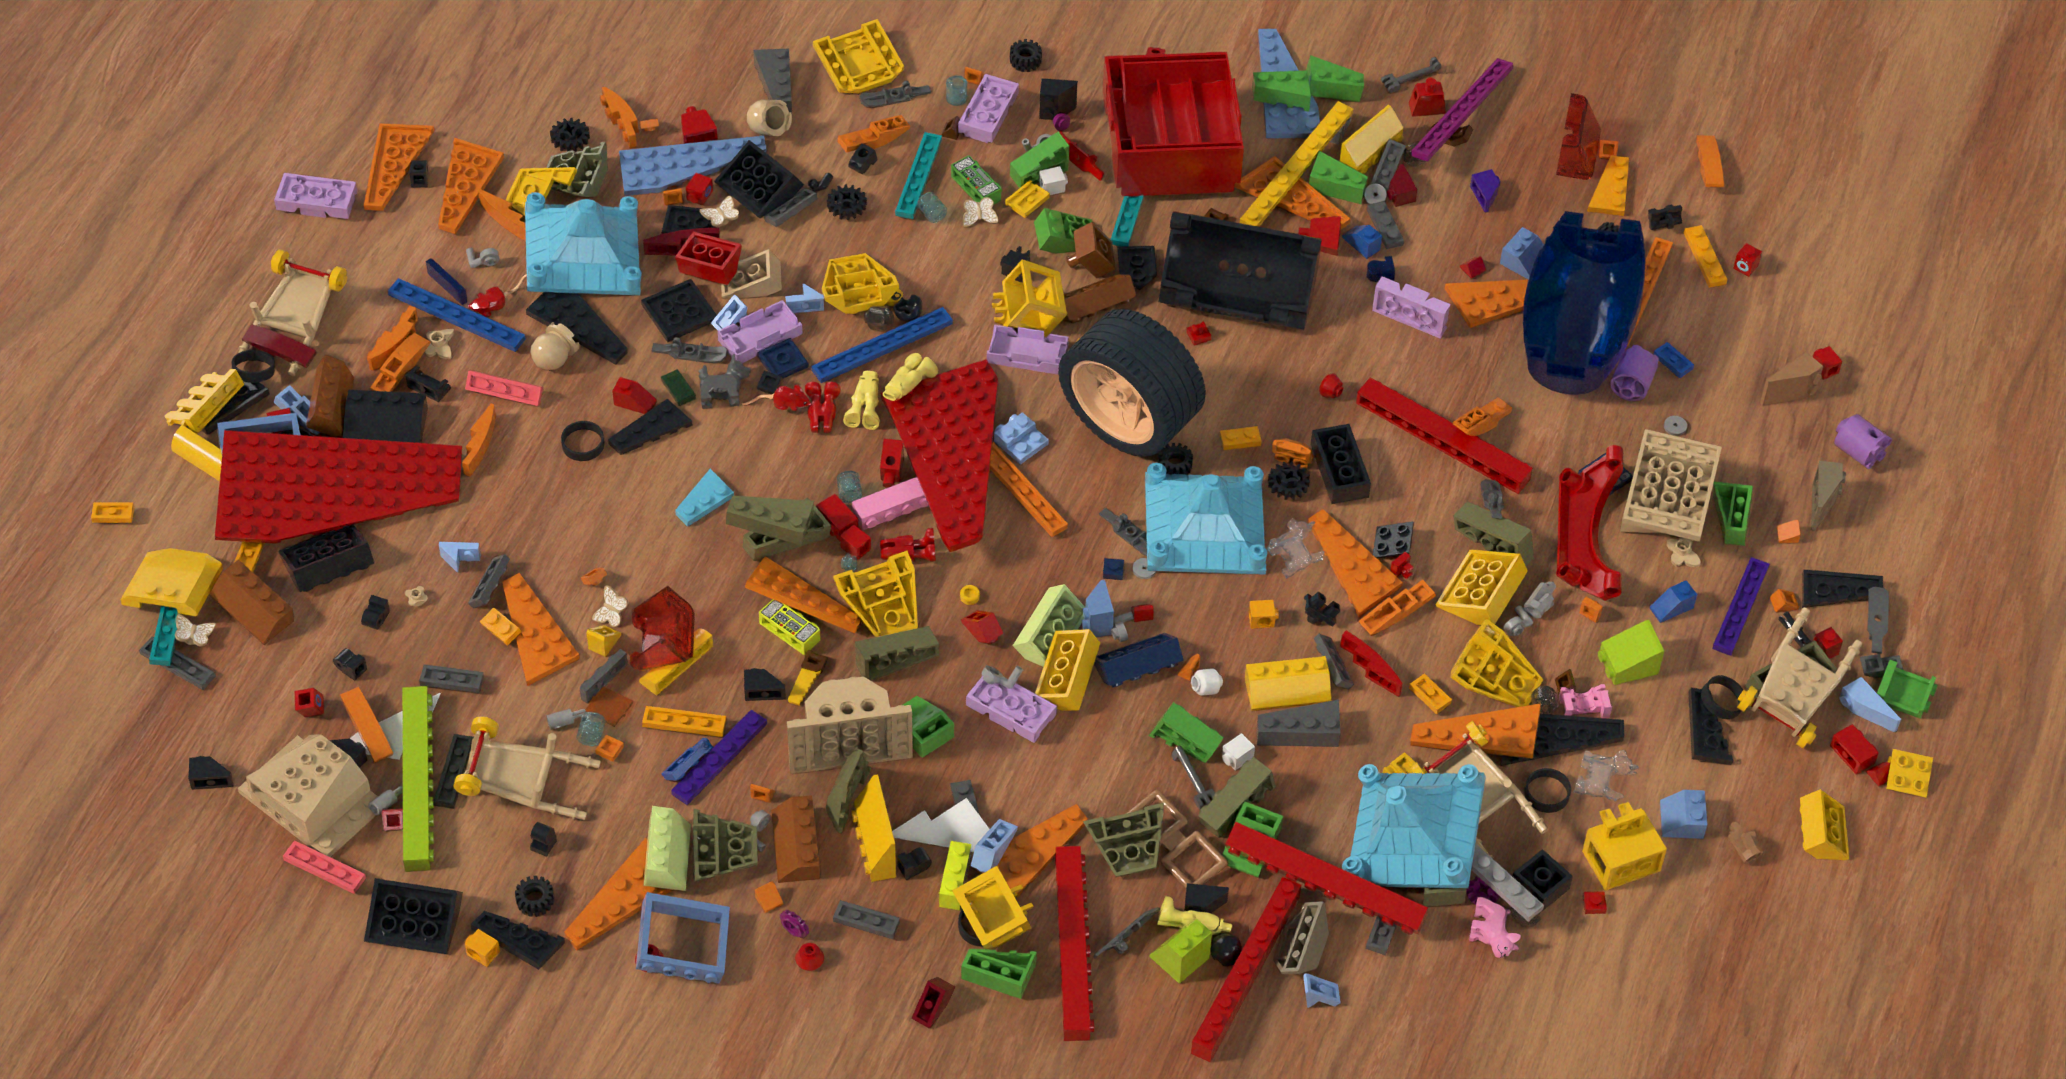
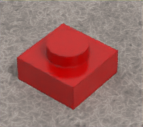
(1594, 902)

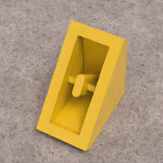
(602, 639)

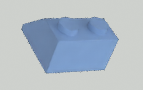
(1521, 252)
(1098, 611)
(1684, 815)

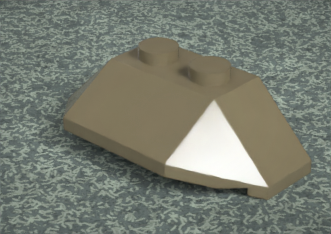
(1303, 940)

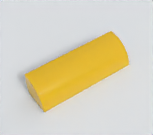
(197, 451)
(659, 678)

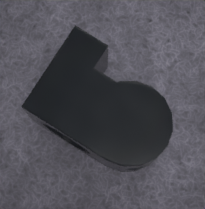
(862, 160)
(419, 173)
(375, 612)
(347, 663)
(543, 839)
(913, 863)

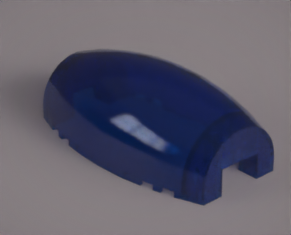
(1582, 303)

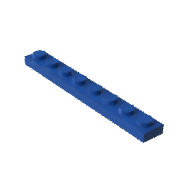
(456, 315)
(882, 345)

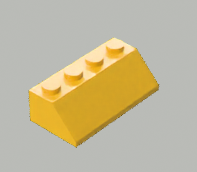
(1369, 142)
(1068, 668)
(1288, 683)

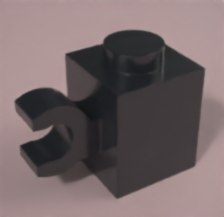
(1011, 260)

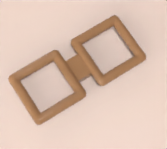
(1176, 842)

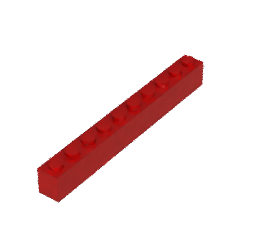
(1444, 435)
(1327, 878)
(1072, 943)
(1246, 969)

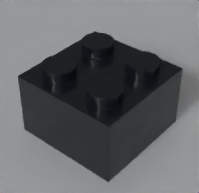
(1544, 878)

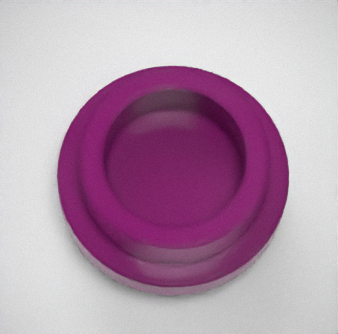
(1061, 122)

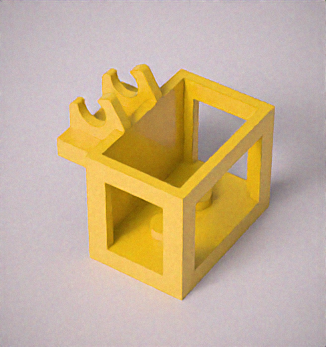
(1031, 306)
(1626, 846)
(993, 908)

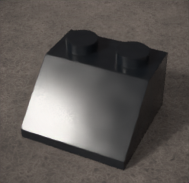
(1057, 97)

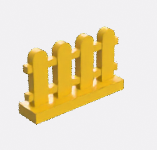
(212, 400)

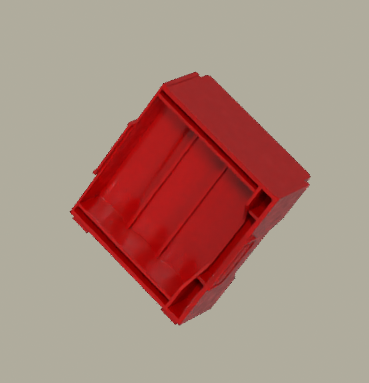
(1173, 123)

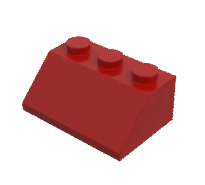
(709, 258)

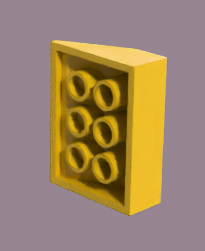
(1483, 585)
(874, 832)

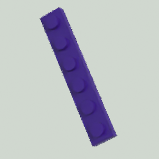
(1741, 606)
(719, 757)

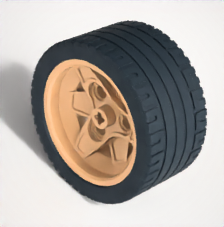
(1132, 382)

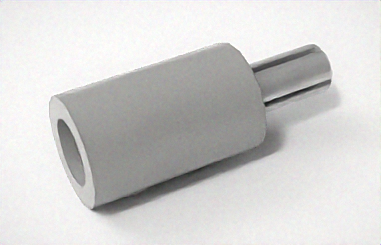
(563, 718)
(385, 800)

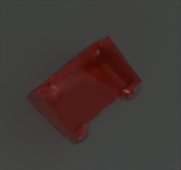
(1580, 148)
(666, 629)

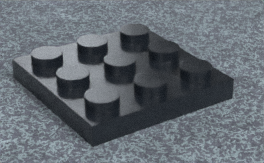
(679, 310)

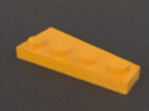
(1611, 189)

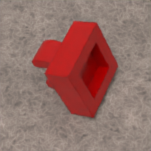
(1198, 333)
(1402, 566)

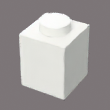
(1053, 180)
(1238, 752)

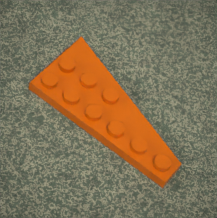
(467, 173)
(1300, 199)
(1487, 300)
(1355, 567)
(785, 587)
(541, 641)

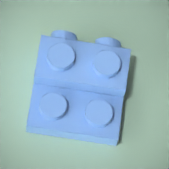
(1020, 438)

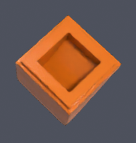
(973, 76)
(1607, 148)
(672, 196)
(1789, 532)
(1784, 601)
(1190, 667)
(761, 793)
(768, 897)

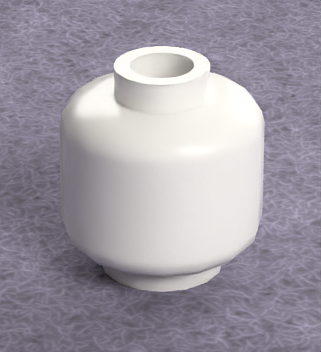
(1206, 682)

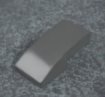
(1876, 666)

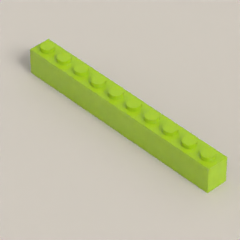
(416, 779)

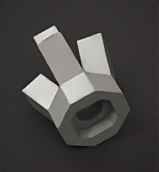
(1540, 600)

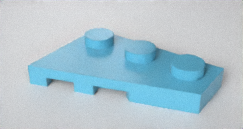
(704, 498)

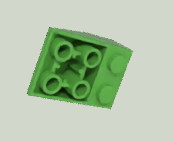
(1057, 229)
(929, 726)
(1261, 821)

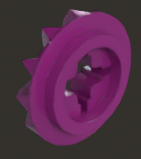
(1473, 891)
(794, 924)

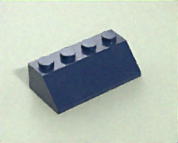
(1138, 659)

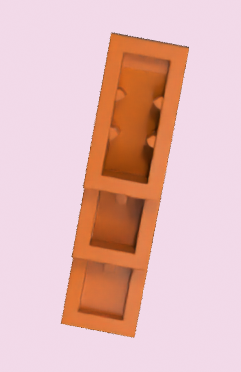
(1710, 161)
(502, 213)
(480, 439)
(1396, 609)
(366, 724)

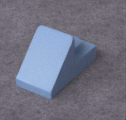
(808, 302)
(730, 314)
(455, 551)
(1320, 990)

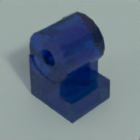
(1378, 269)

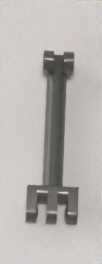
(1393, 83)
(1203, 795)

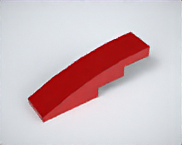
(1376, 667)

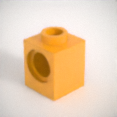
(1262, 614)
(482, 947)

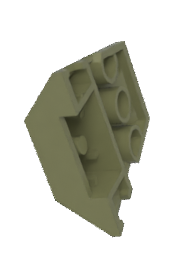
(591, 169)
(853, 772)
(1129, 840)
(721, 846)

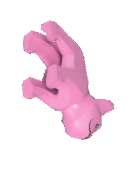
(1493, 930)

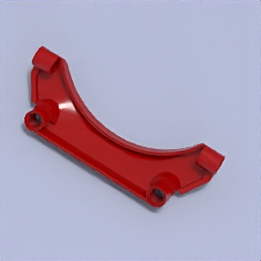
(1579, 516)

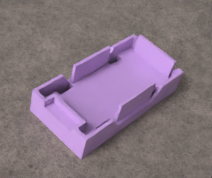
(988, 105)
(316, 196)
(1411, 307)
(760, 331)
(1026, 349)
(1012, 708)

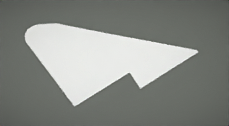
(393, 731)
(957, 824)

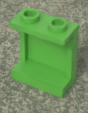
(1906, 690)

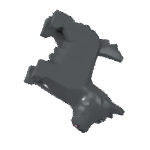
(723, 386)

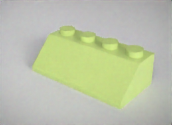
(1055, 612)
(667, 849)

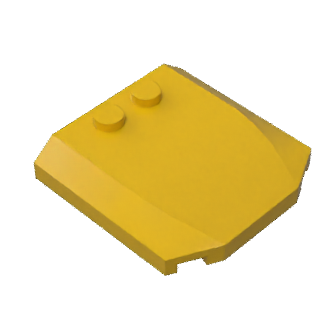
(859, 58)
(173, 580)

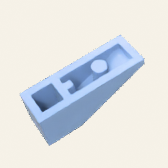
(1867, 704)
(993, 845)

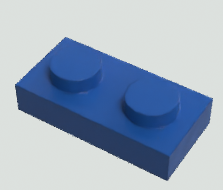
(1673, 360)

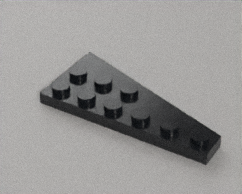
(581, 320)
(1570, 733)

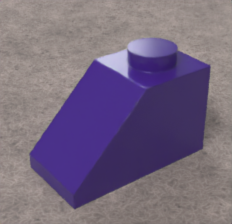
(1485, 188)

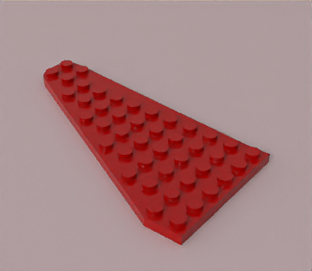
(949, 443)

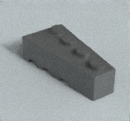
(774, 73)
(1301, 726)

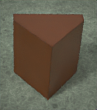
(951, 128)
(1565, 680)

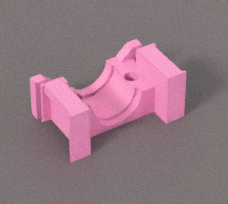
(1593, 701)

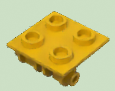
(1909, 773)

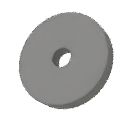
(1375, 188)
(1675, 430)
(1139, 571)

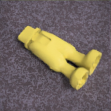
(909, 376)
(867, 394)
(1172, 917)

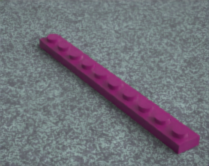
(1462, 109)

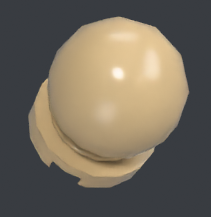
(769, 117)
(553, 348)

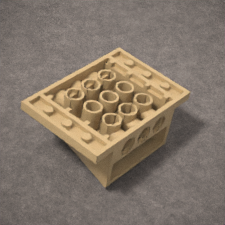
(1671, 486)
(847, 718)
(313, 793)

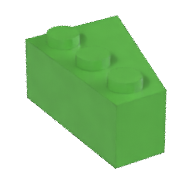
(1334, 81)
(1282, 87)
(1046, 155)
(1337, 179)
(1733, 510)
(1187, 731)
(999, 970)

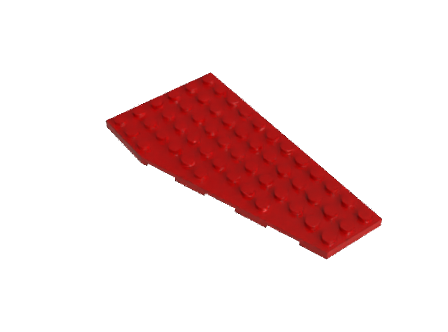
(315, 484)

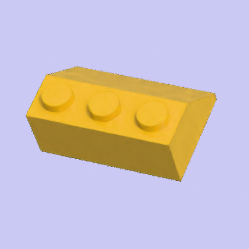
(1824, 826)

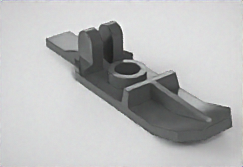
(886, 97)
(698, 352)
(1492, 497)
(1122, 525)
(1877, 608)
(1118, 942)

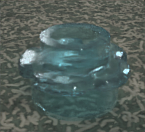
(849, 562)

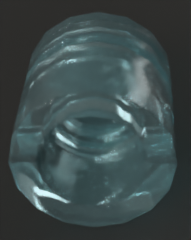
(956, 90)
(932, 207)
(849, 486)
(591, 728)

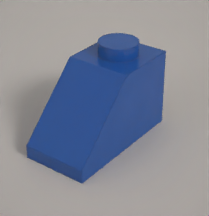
(1364, 240)
(1674, 601)

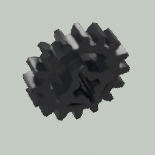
(570, 135)
(846, 202)
(1288, 480)

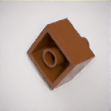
(1093, 251)

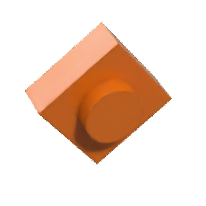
(648, 125)
(594, 577)
(1591, 609)
(609, 748)

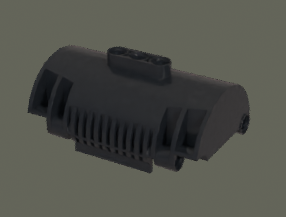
(1198, 283)

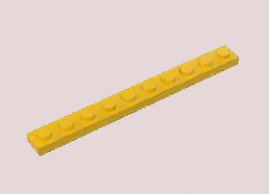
(1297, 165)

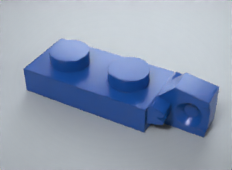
(687, 760)

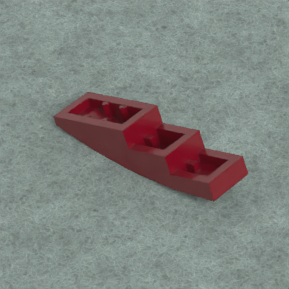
(672, 242)
(279, 345)

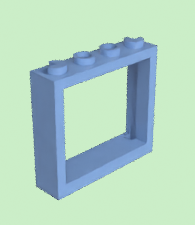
(260, 425)
(687, 909)

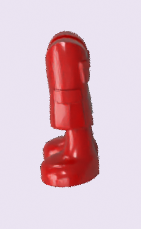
(822, 412)
(906, 543)

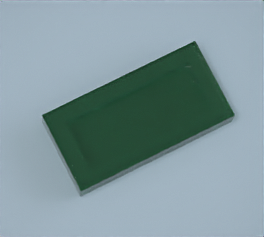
(678, 387)

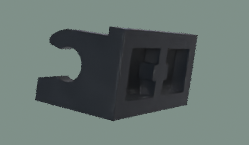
(425, 384)

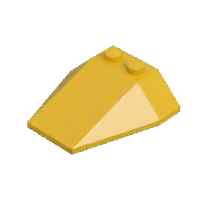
(857, 283)
(882, 595)
(1496, 667)

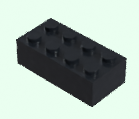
(1340, 463)

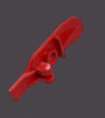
(1085, 161)

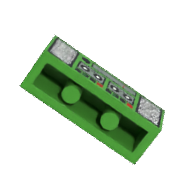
(975, 180)

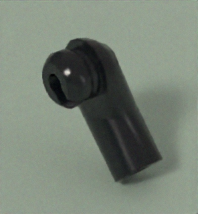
(820, 185)

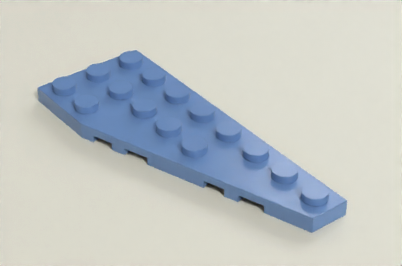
(1279, 119)
(664, 166)

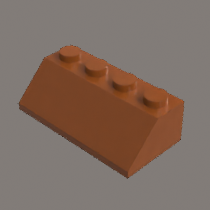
(1098, 296)
(329, 397)
(251, 602)
(795, 840)

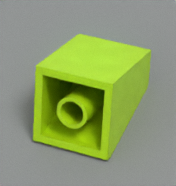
(1632, 654)
(1184, 951)

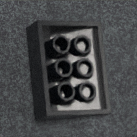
(758, 180)
(385, 416)
(326, 557)
(412, 916)

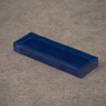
(446, 281)

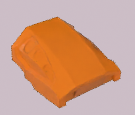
(1286, 449)

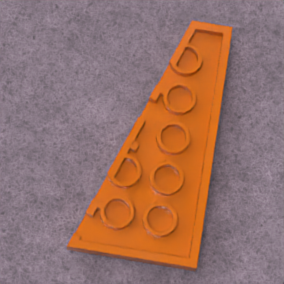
(392, 159)
(1508, 731)
(1034, 849)
(615, 901)

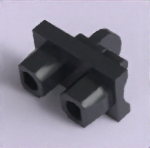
(1665, 217)
(1319, 611)

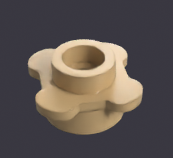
(416, 600)

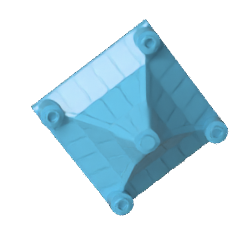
(582, 247)
(1205, 522)
(1416, 828)

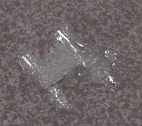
(1293, 549)
(1599, 773)

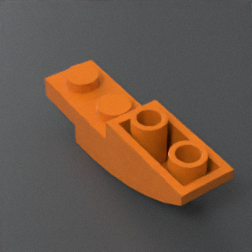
(620, 114)
(877, 135)
(391, 340)
(400, 362)
(1483, 419)

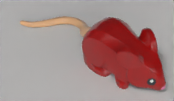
(492, 300)
(786, 397)

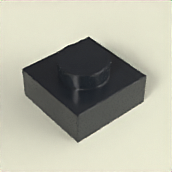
(769, 382)

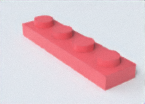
(504, 388)
(324, 867)

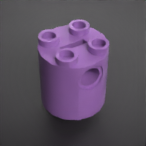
(1634, 373)
(1861, 440)

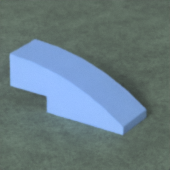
(300, 405)

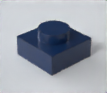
(1113, 569)

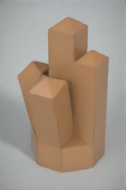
(1744, 843)

